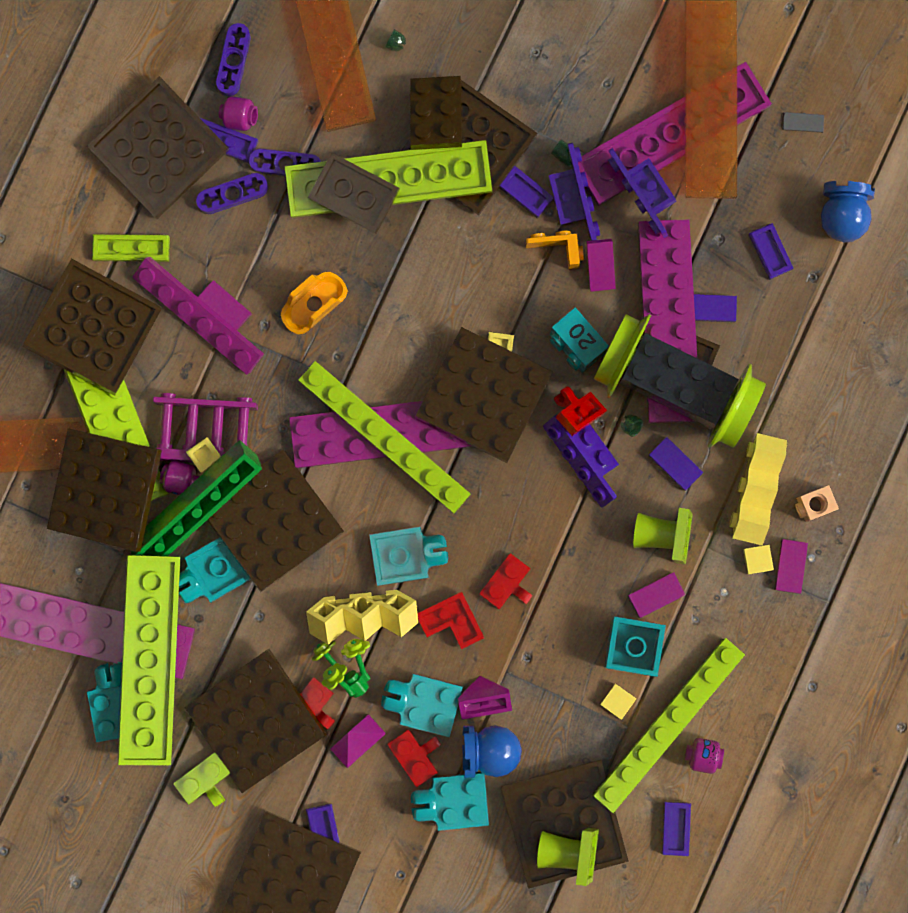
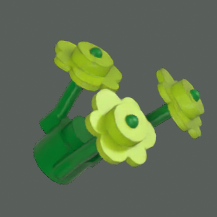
(353, 682)

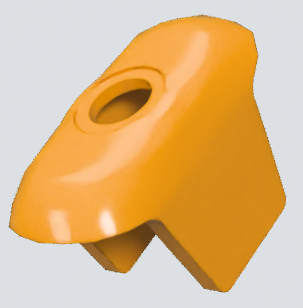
(326, 287)

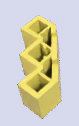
(758, 489)
(362, 615)

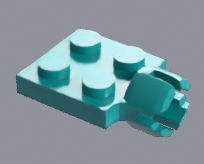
(405, 555)
(211, 573)
(105, 701)
(424, 703)
(453, 802)

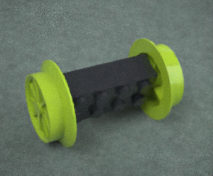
(681, 382)

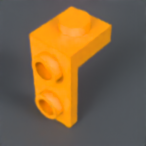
(574, 252)

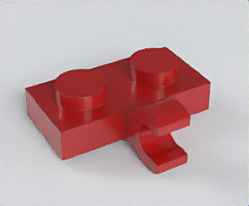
(578, 412)
(506, 582)
(316, 698)
(414, 757)

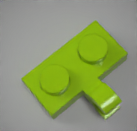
(203, 780)

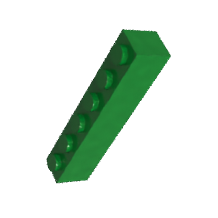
(200, 501)

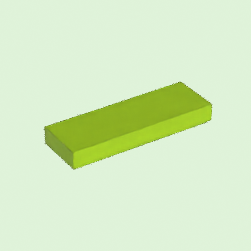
(130, 247)

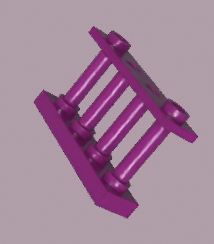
(169, 400)

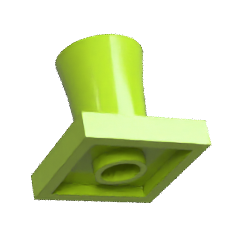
(667, 534)
(570, 854)

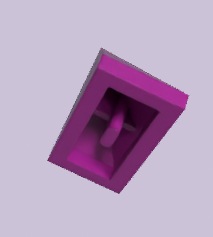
(484, 699)
(358, 741)

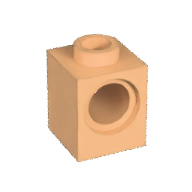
(826, 499)

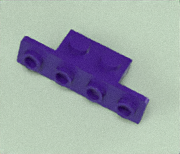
(648, 187)
(571, 196)
(586, 456)

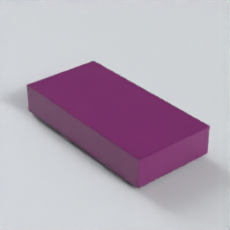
(600, 265)
(225, 305)
(791, 566)
(656, 595)

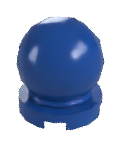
(846, 212)
(492, 751)

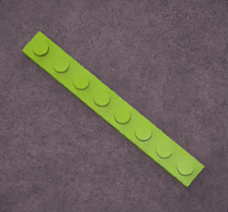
(384, 437)
(668, 725)

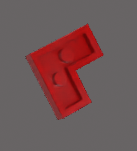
(455, 614)

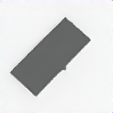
(803, 122)

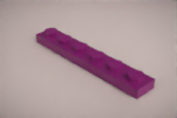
(198, 315)

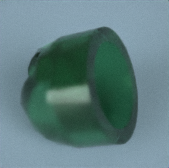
(394, 40)
(632, 425)

